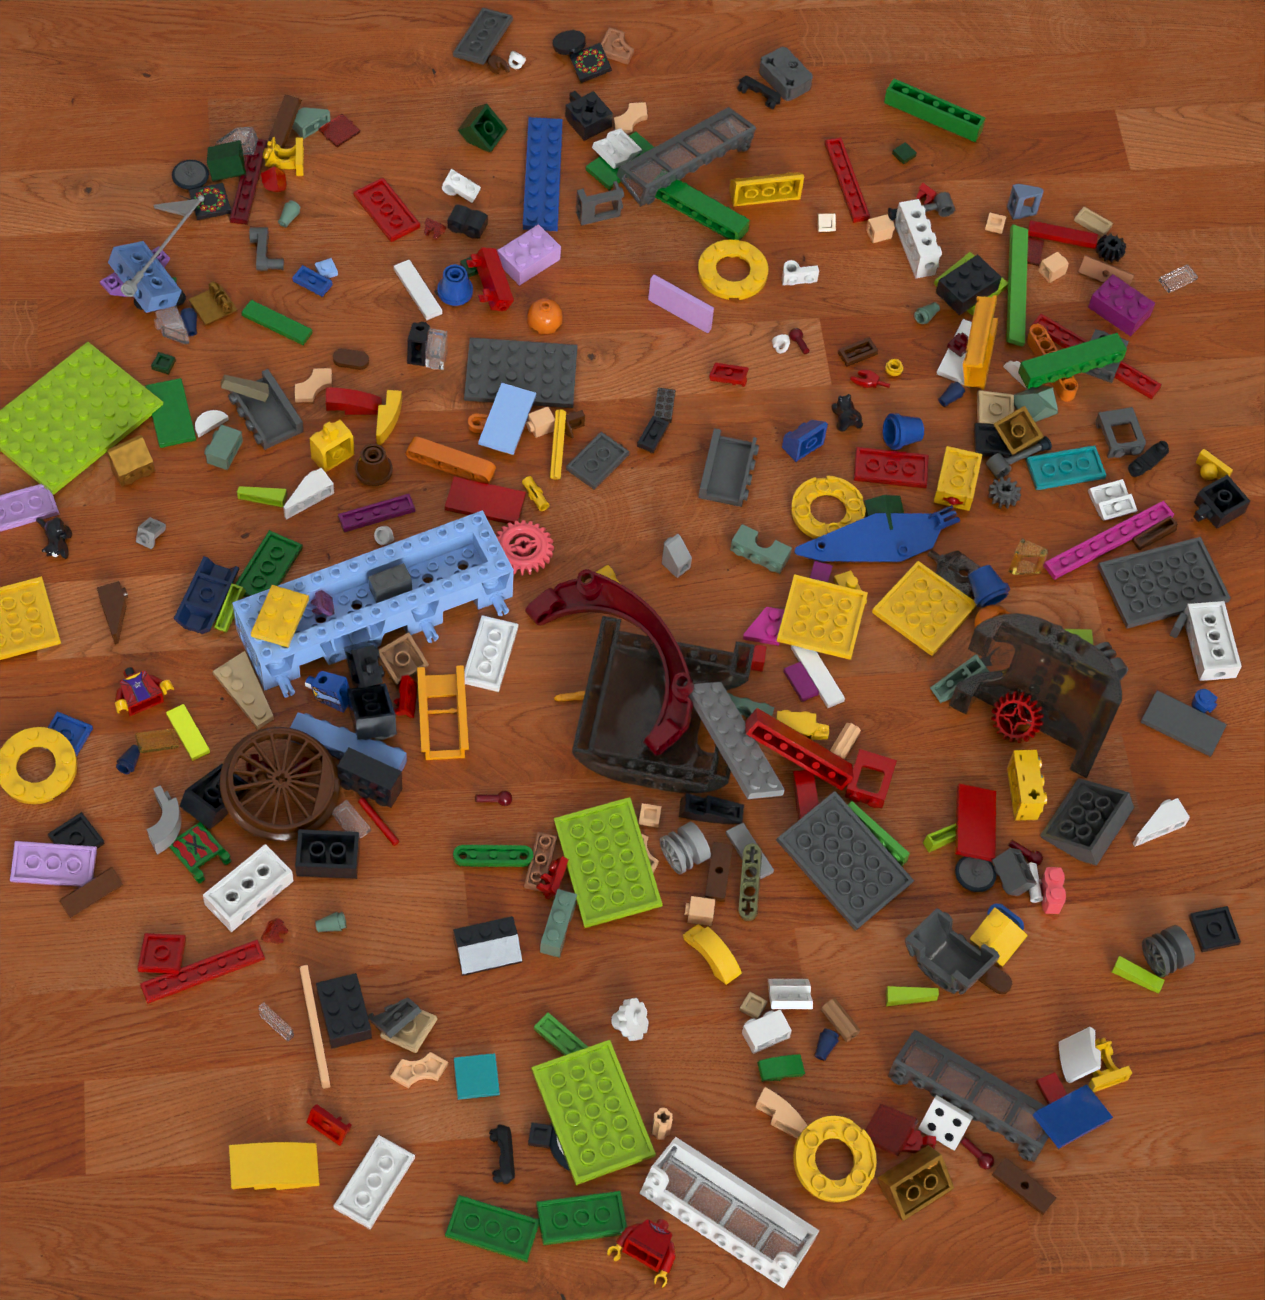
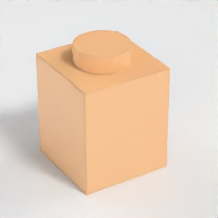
(880, 228)
(1053, 267)
(541, 422)
(700, 910)

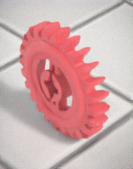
(522, 548)

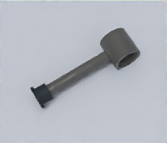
(942, 204)
(1001, 466)

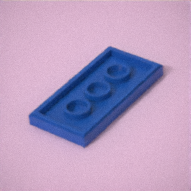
(1072, 1116)

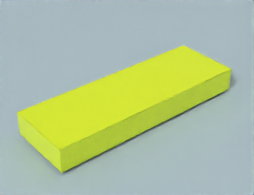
(188, 732)

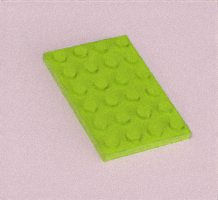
(608, 862)
(593, 1112)

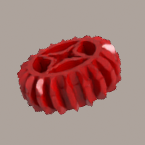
(1001, 714)

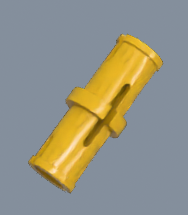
(540, 501)

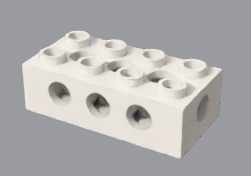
(917, 238)
(1212, 641)
(249, 900)

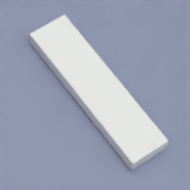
(418, 290)
(820, 676)

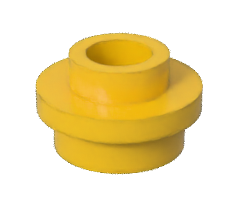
(894, 363)

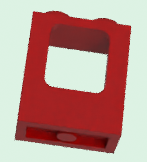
(877, 763)

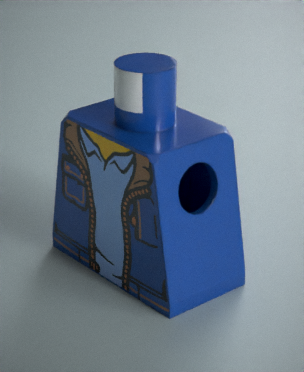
(330, 689)

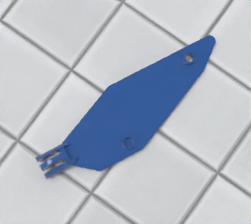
(874, 542)

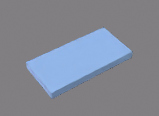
(507, 418)

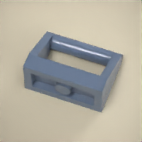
(1017, 197)

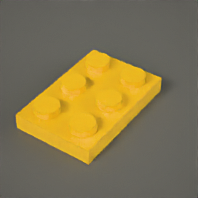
(280, 616)

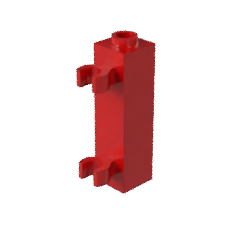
(493, 279)

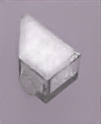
(246, 135)
(171, 325)
(436, 349)

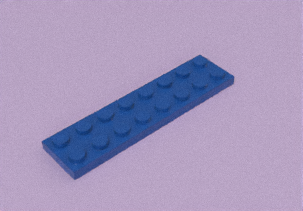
(542, 173)

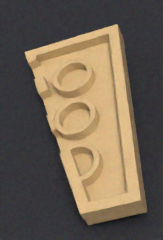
(243, 686)

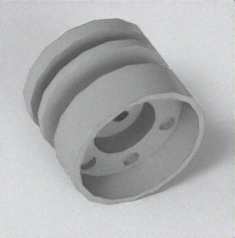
(685, 847)

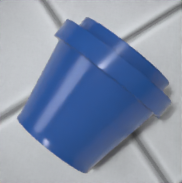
(455, 286)
(902, 430)
(987, 586)

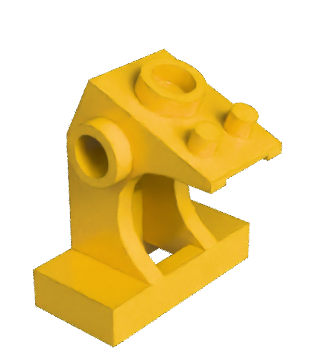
(275, 152)
(1112, 1074)

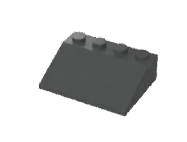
(1088, 820)

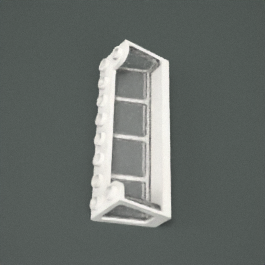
(729, 1211)

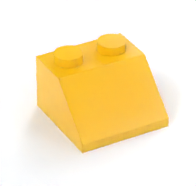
(999, 933)

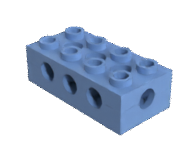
(156, 288)

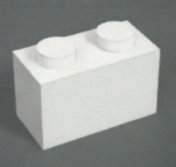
(766, 1031)

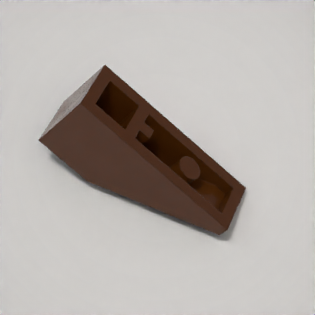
(114, 607)

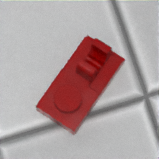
(729, 374)
(407, 698)
(553, 880)
(328, 1124)

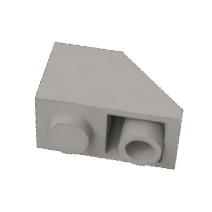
(676, 556)

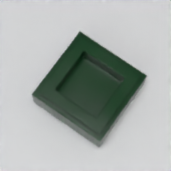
(904, 153)
(163, 363)

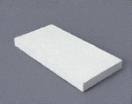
(952, 364)
(490, 653)
(374, 1182)

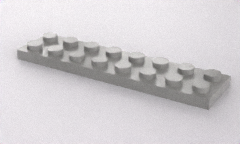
(738, 749)

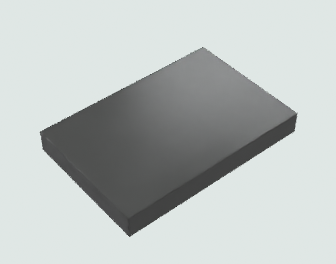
(597, 460)

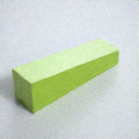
(267, 496)
(227, 613)
(940, 838)
(1137, 975)
(909, 995)

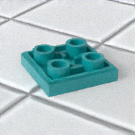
(476, 1076)

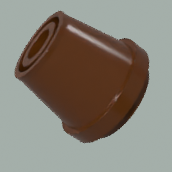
(373, 466)

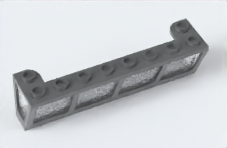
(685, 154)
(972, 1090)

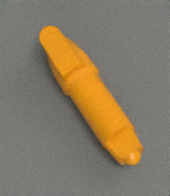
(579, 695)

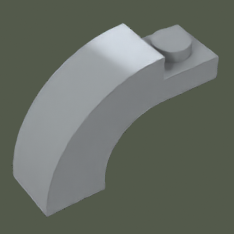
(169, 825)

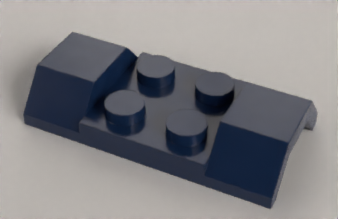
(205, 596)

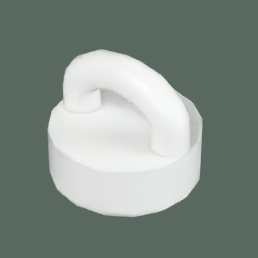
(518, 58)
(781, 341)
(383, 535)

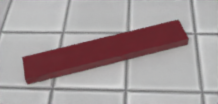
(248, 185)

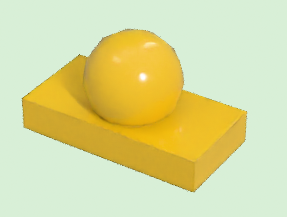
(1211, 466)

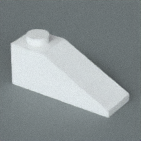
(311, 490)
(1166, 819)

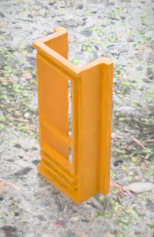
(980, 343)
(443, 686)

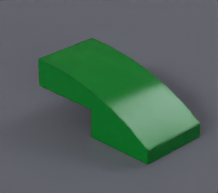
(781, 1067)

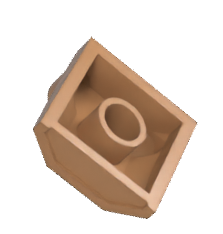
(402, 658)

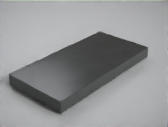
(483, 36)
(1183, 723)

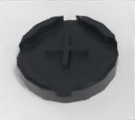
(569, 42)

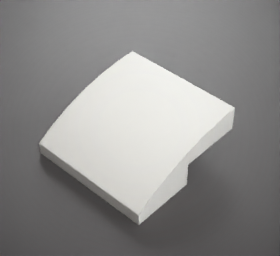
(617, 148)
(1112, 500)
(790, 994)
(1079, 1055)

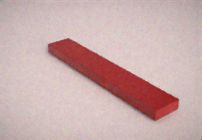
(847, 180)
(202, 971)

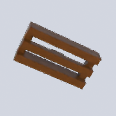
(860, 354)

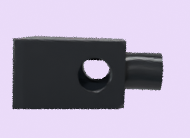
(417, 336)

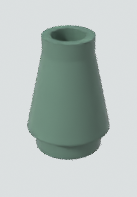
(289, 213)
(926, 313)
(332, 922)

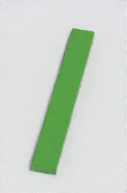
(1017, 285)

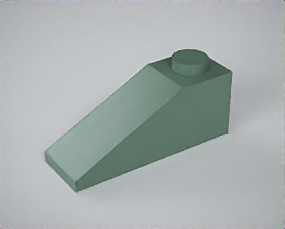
(945, 687)

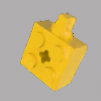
(331, 445)
(804, 723)

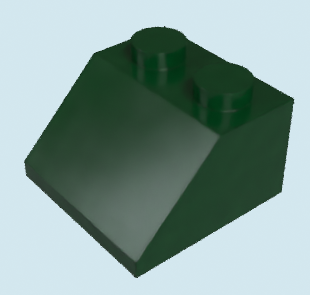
(482, 128)

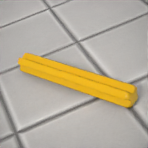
(557, 447)

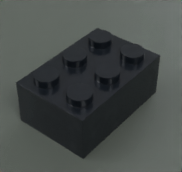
(967, 282)
(371, 712)
(369, 777)
(327, 854)
(343, 1010)

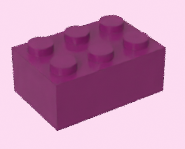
(1121, 305)

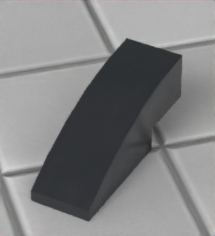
(710, 809)

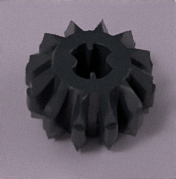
(1111, 247)

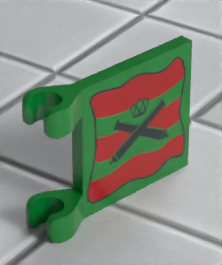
(196, 848)

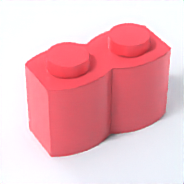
(1053, 890)

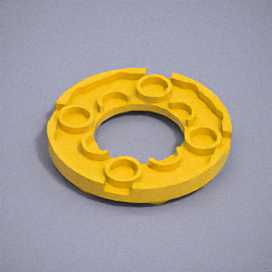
(728, 289)
(829, 486)
(47, 789)
(863, 1159)

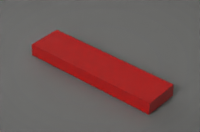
(1062, 234)

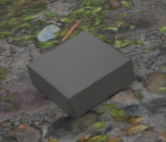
(1178, 625)

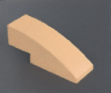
(783, 1114)

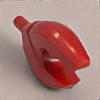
(871, 380)

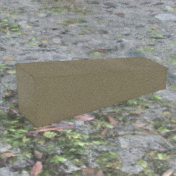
(246, 387)

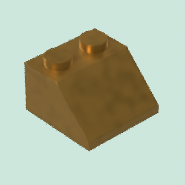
(1018, 431)
(130, 461)

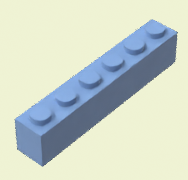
(338, 740)

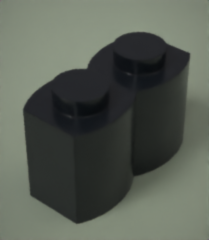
(467, 221)

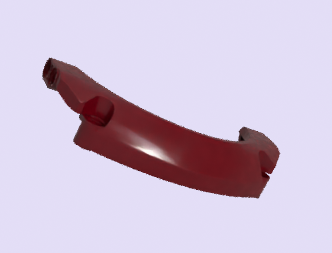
(613, 598)

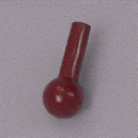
(796, 335)
(503, 798)
(1032, 856)
(985, 1160)

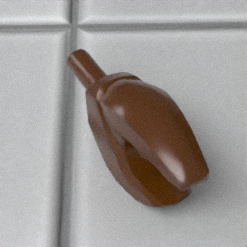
(496, 62)

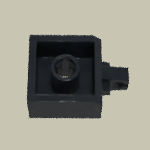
(588, 114)
(1220, 502)
(364, 664)

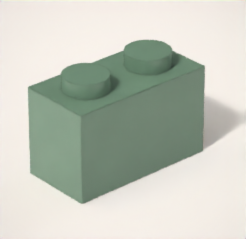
(223, 447)

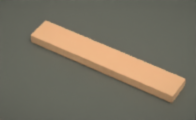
(315, 1029)

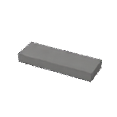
(740, 838)

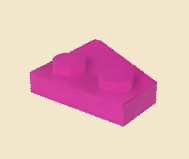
(765, 627)

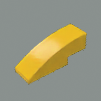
(388, 415)

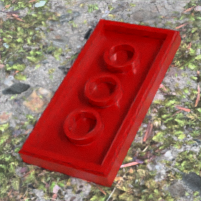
(387, 209)
(891, 467)
(497, 502)
(975, 822)

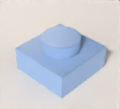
(326, 268)

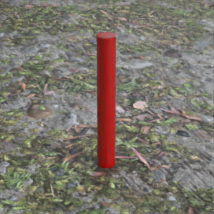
(378, 821)

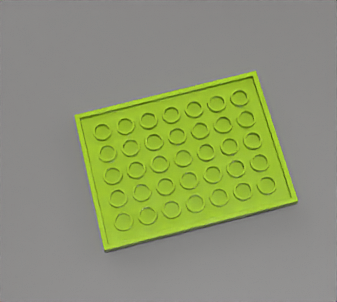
(73, 417)

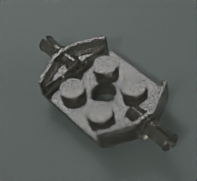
(949, 567)

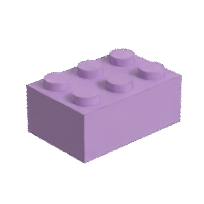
(529, 254)

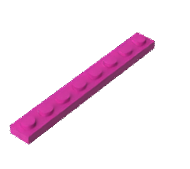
(1107, 540)

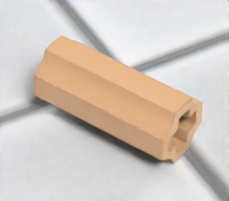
(845, 740)
(662, 1123)

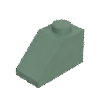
(310, 120)

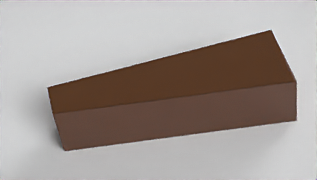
(1155, 533)

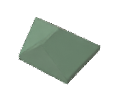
(1038, 401)

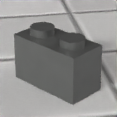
(390, 583)
(1014, 872)

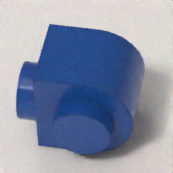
(1204, 701)

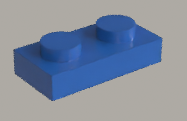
(312, 281)

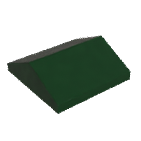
(226, 160)
(884, 504)

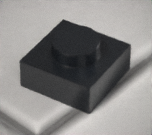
(540, 1135)

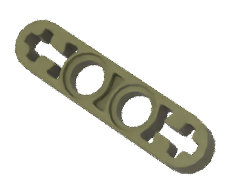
(750, 882)

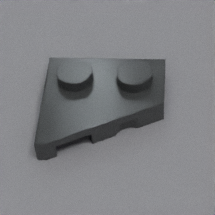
(395, 1016)

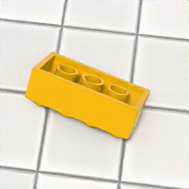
(766, 188)

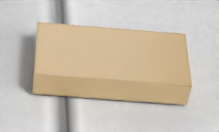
(1093, 221)

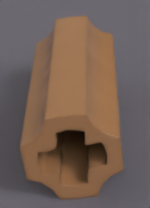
(840, 1020)

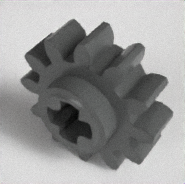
(1004, 492)

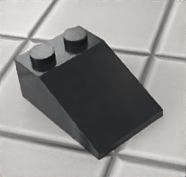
(204, 798)

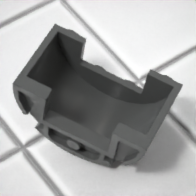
(947, 955)

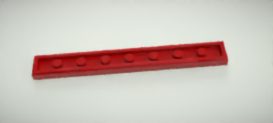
(1125, 373)

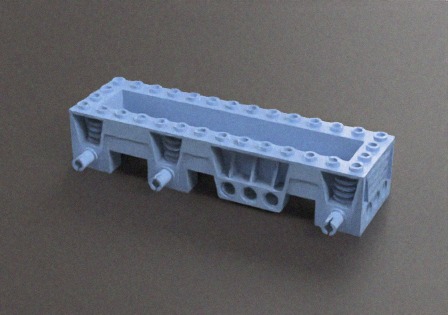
(427, 554)

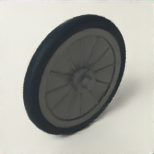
(190, 174)
(975, 874)

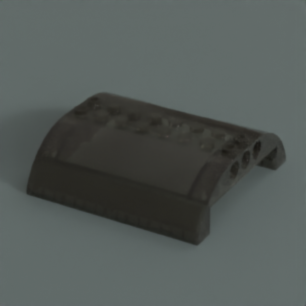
(1059, 670)
(626, 700)

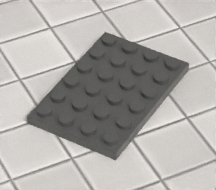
(533, 366)
(1162, 581)
(845, 860)

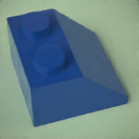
(805, 439)

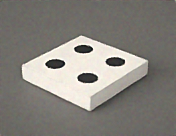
(945, 1122)

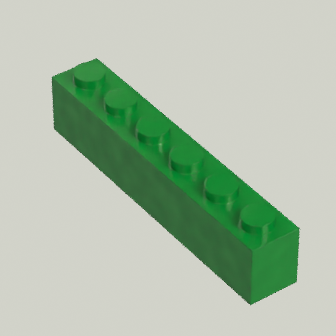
(934, 110)
(704, 210)
(1072, 360)

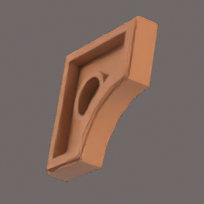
(615, 46)

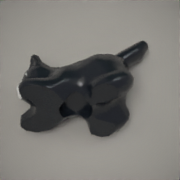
(846, 413)
(56, 534)

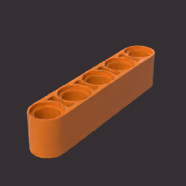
(1042, 344)
(450, 460)

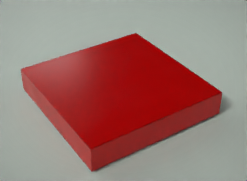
(161, 953)

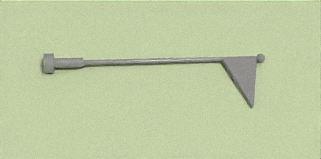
(182, 208)

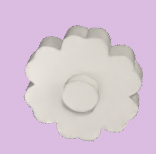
(631, 1019)

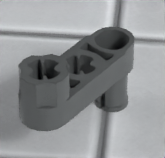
(261, 236)

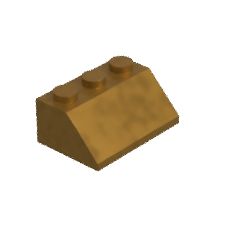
(916, 1182)

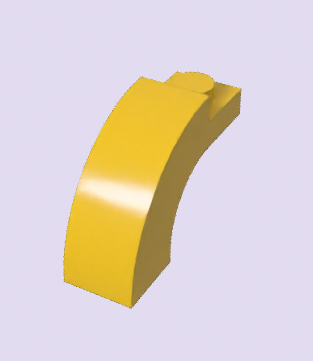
(714, 951)

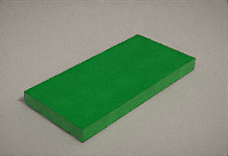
(605, 173)
(173, 418)
(269, 563)
(581, 1217)
(492, 1228)

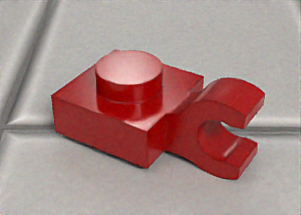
(917, 1142)

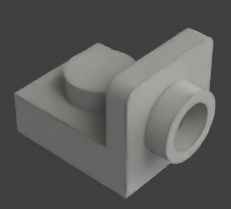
(149, 531)

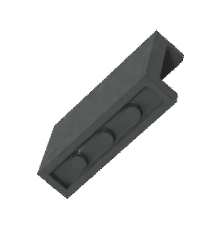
(269, 420)
(728, 469)

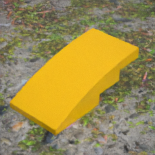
(274, 1165)

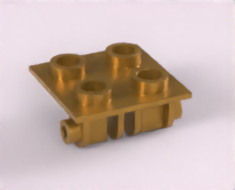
(213, 304)

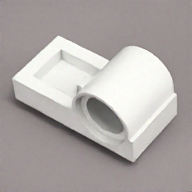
(462, 186)
(795, 274)

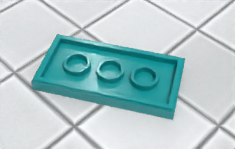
(1065, 467)

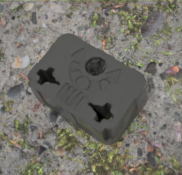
(785, 73)

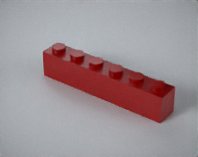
(799, 749)

